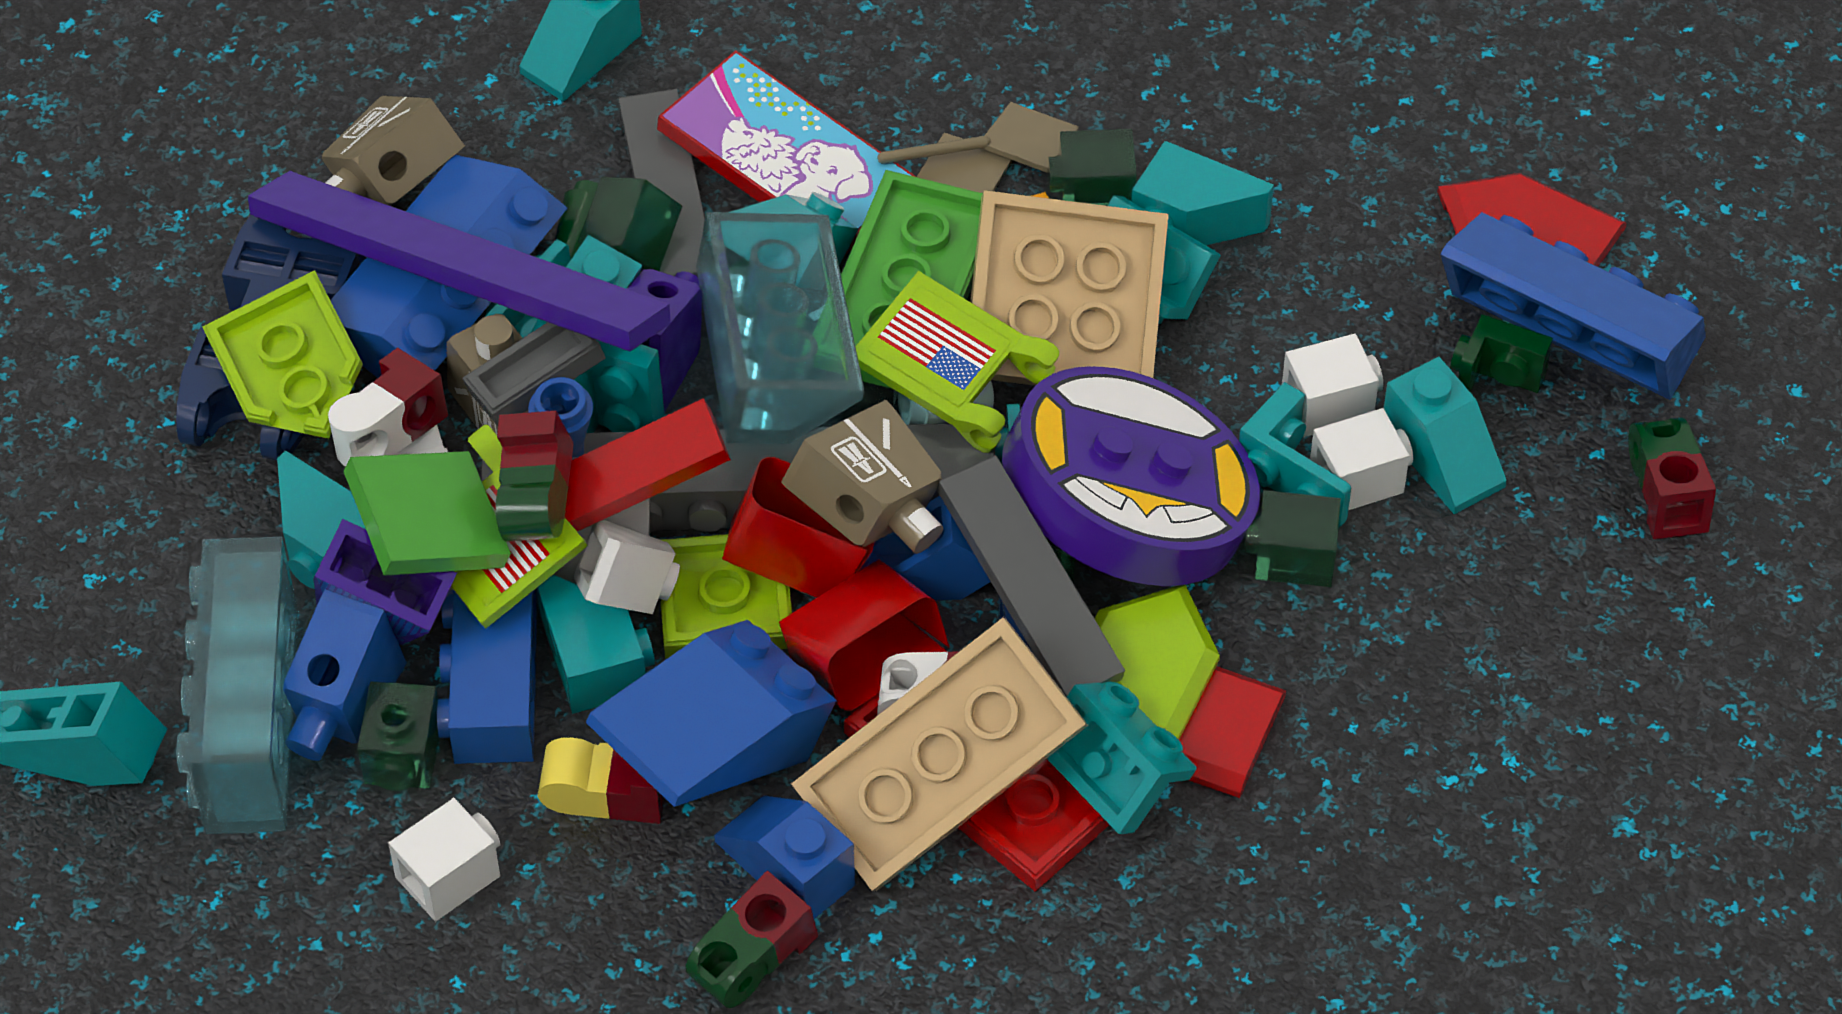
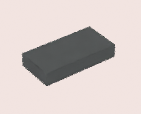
(514, 375)

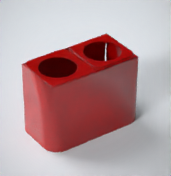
(786, 538)
(857, 627)

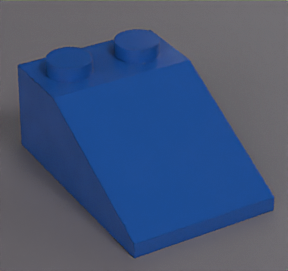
(716, 715)

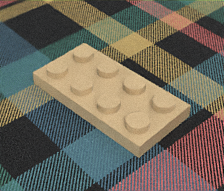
(941, 753)

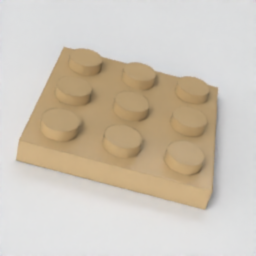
(1073, 278)

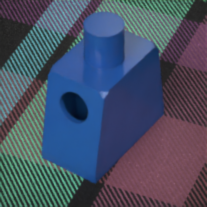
(333, 670)

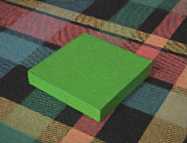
(426, 512)

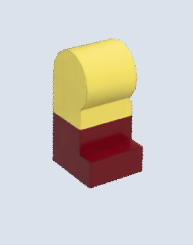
(595, 783)

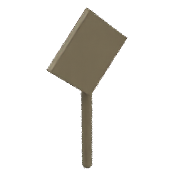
(1016, 134)
(967, 169)

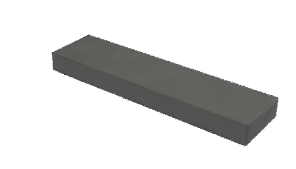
(669, 169)
(1029, 576)

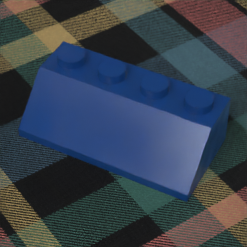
(1574, 302)
(399, 309)

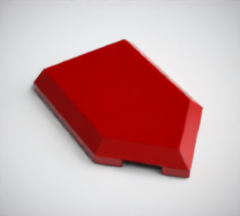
(1542, 208)
(1230, 729)

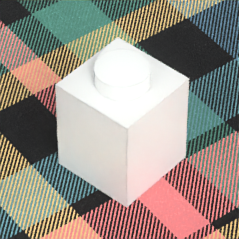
(1335, 379)
(1366, 455)
(446, 858)

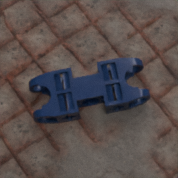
(258, 264)

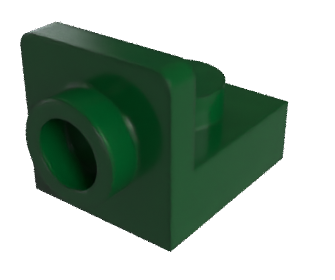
(1503, 353)

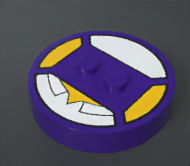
(1131, 475)

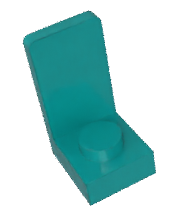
(1271, 445)

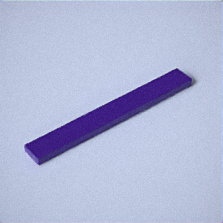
(461, 260)

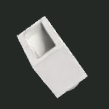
(625, 568)

